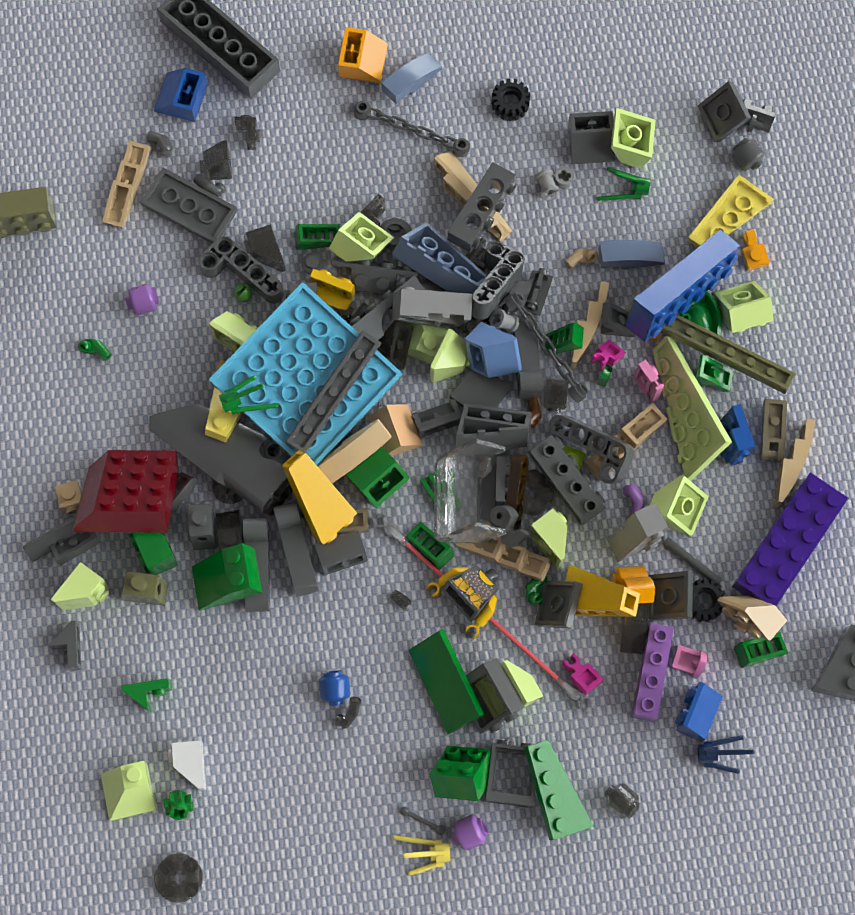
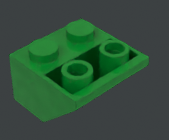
(377, 477)
(155, 552)
(461, 773)

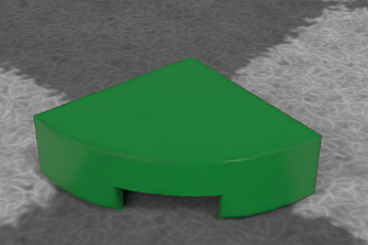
(604, 377)

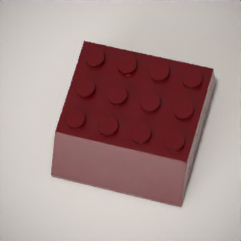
(128, 492)

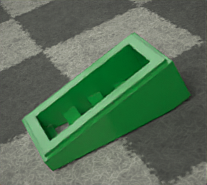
(309, 243)
(575, 341)
(440, 555)
(747, 655)

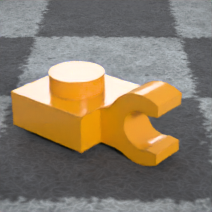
(754, 254)

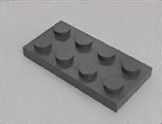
(188, 206)

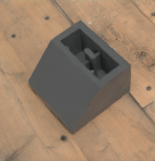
(591, 137)

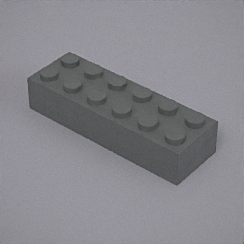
(221, 43)

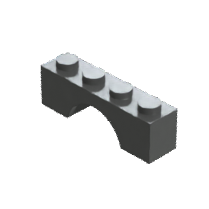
(372, 320)

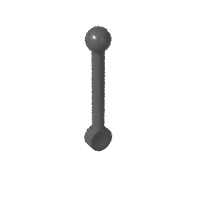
(439, 829)

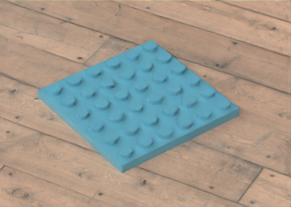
(294, 359)

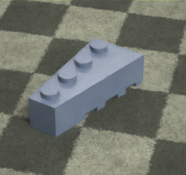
(438, 260)

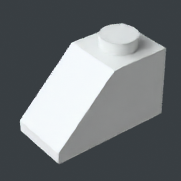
(189, 761)

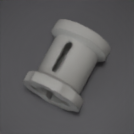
(546, 183)
(502, 320)

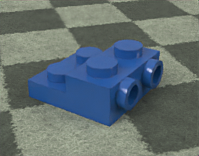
(740, 435)

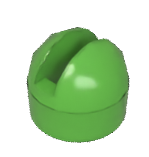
(245, 295)

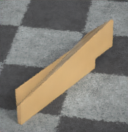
(461, 186)

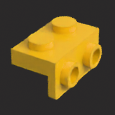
(332, 290)

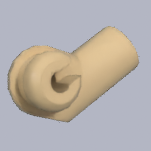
(581, 256)

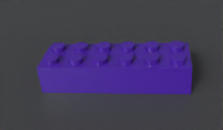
(790, 541)

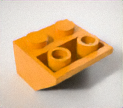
(362, 56)

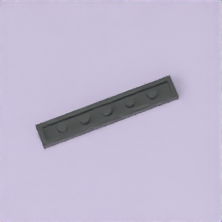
(333, 392)

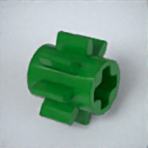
(178, 805)

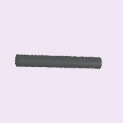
(692, 561)

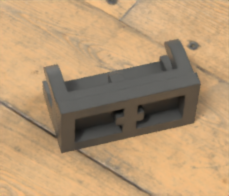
(437, 418)
(341, 553)

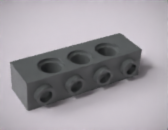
(494, 178)

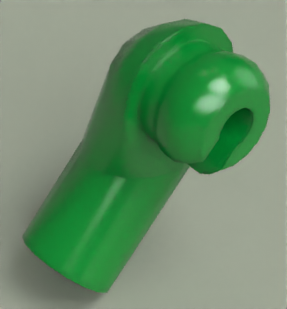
(94, 346)
(533, 591)

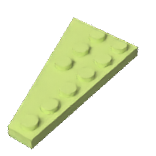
(690, 414)

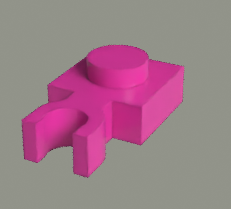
(608, 353)
(583, 677)

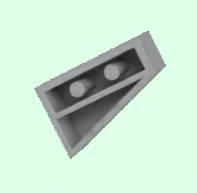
(432, 307)
(641, 532)

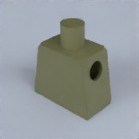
(143, 588)

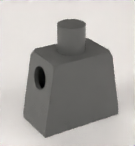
(202, 524)

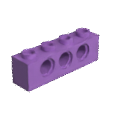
(652, 672)

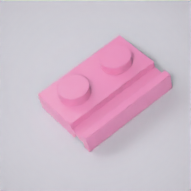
(646, 378)

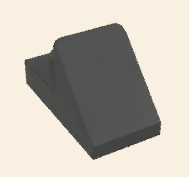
(614, 320)
(69, 639)

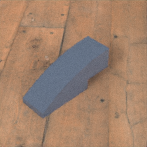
(410, 77)
(630, 253)

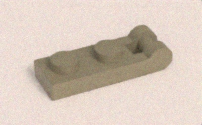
(773, 429)

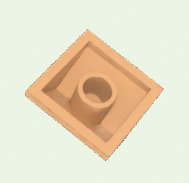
(400, 425)

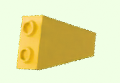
(318, 498)
(602, 596)

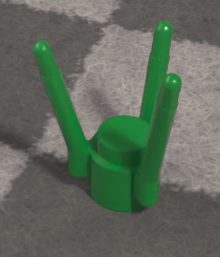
(639, 185)
(231, 398)

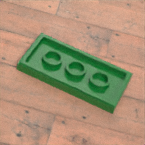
(445, 682)

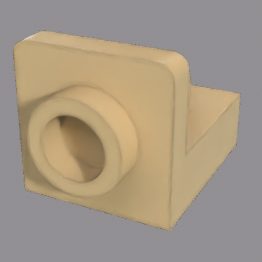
(69, 497)

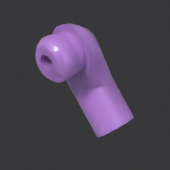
(636, 496)

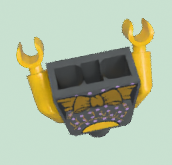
(470, 592)

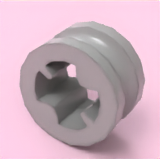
(559, 181)

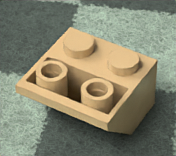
(753, 615)

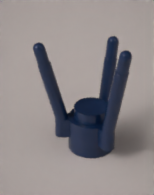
(708, 753)

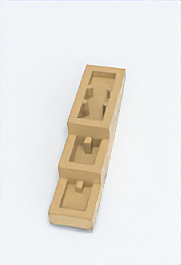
(126, 184)
(591, 323)
(634, 433)
(354, 450)
(790, 468)
(515, 559)

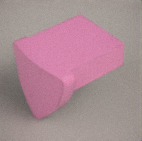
(689, 661)

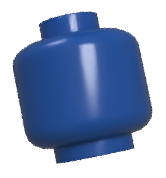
(334, 687)

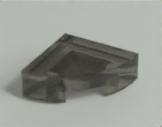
(401, 600)

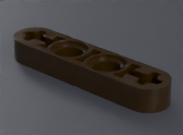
(517, 485)

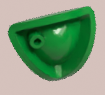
(705, 313)

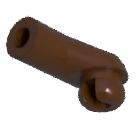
(534, 407)

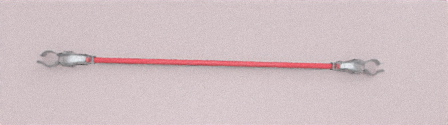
(572, 692)

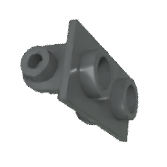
(539, 291)

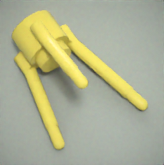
(439, 853)

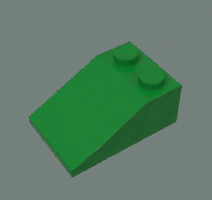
(226, 576)

